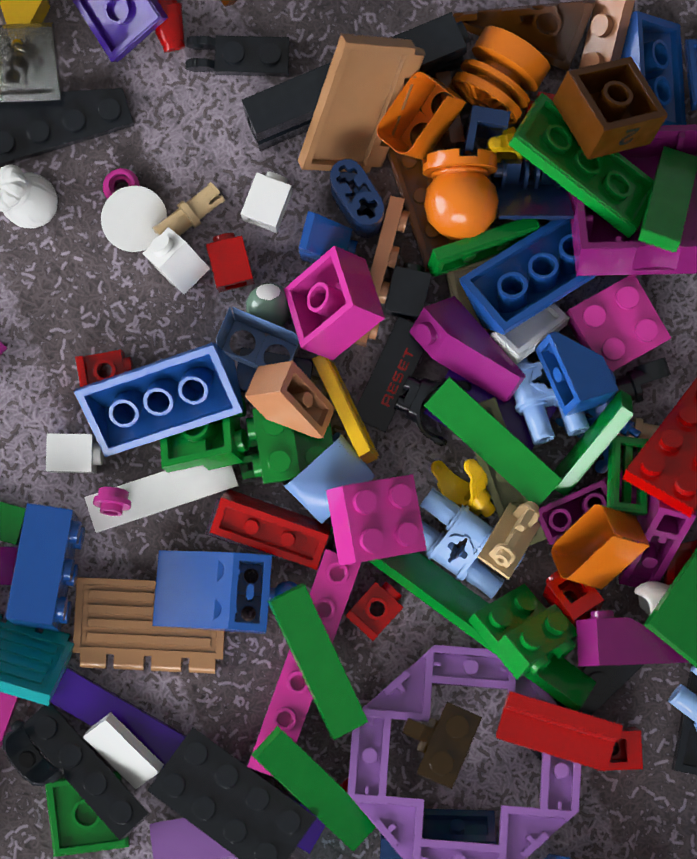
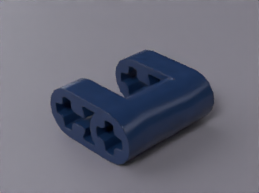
(365, 198)

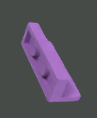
(184, 841)

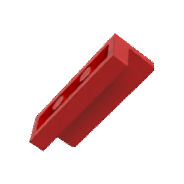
(270, 528)
(558, 731)

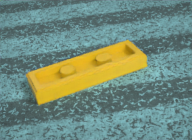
(346, 409)

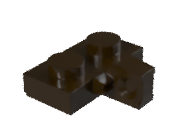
(444, 743)

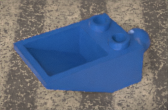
(210, 590)

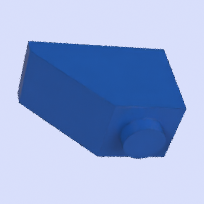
(321, 235)
(575, 374)

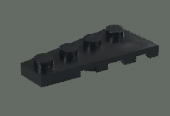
(49, 125)

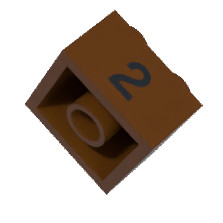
(609, 107)

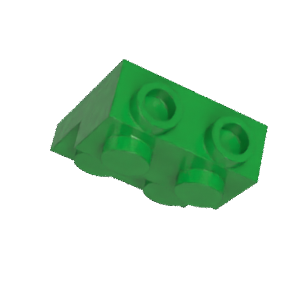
(208, 445)
(282, 449)
(524, 631)

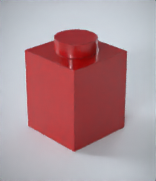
(229, 262)

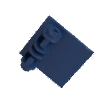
(529, 193)

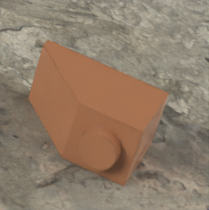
(290, 399)

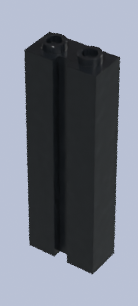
(289, 106)

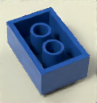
(45, 568)

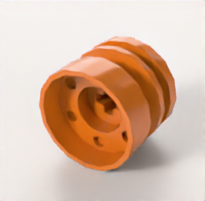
(502, 72)

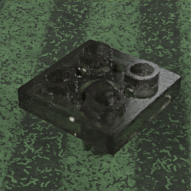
(19, 63)

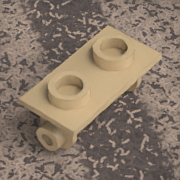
(511, 538)

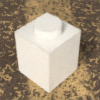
(267, 201)
(176, 260)
(72, 453)

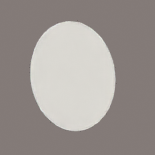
(130, 218)

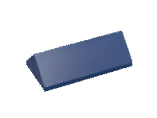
(524, 278)
(161, 399)

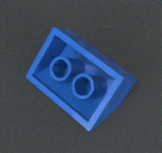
(658, 55)

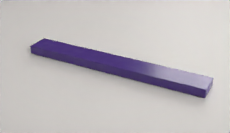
(93, 702)

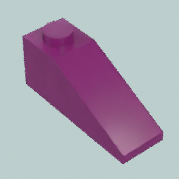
(464, 346)
(665, 532)
(620, 642)

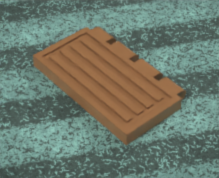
(355, 97)
(118, 620)

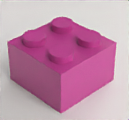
(333, 303)
(618, 323)
(376, 519)

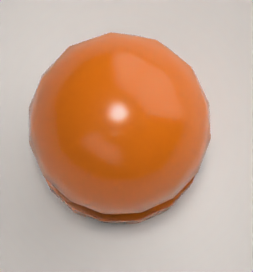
(461, 196)

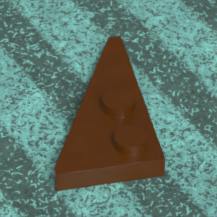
(550, 27)

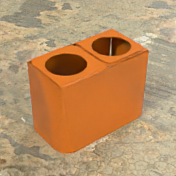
(422, 94)
(595, 549)

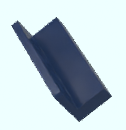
(451, 825)

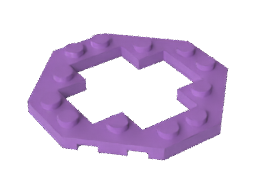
(400, 818)

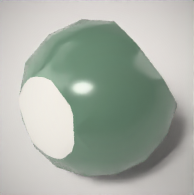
(268, 303)

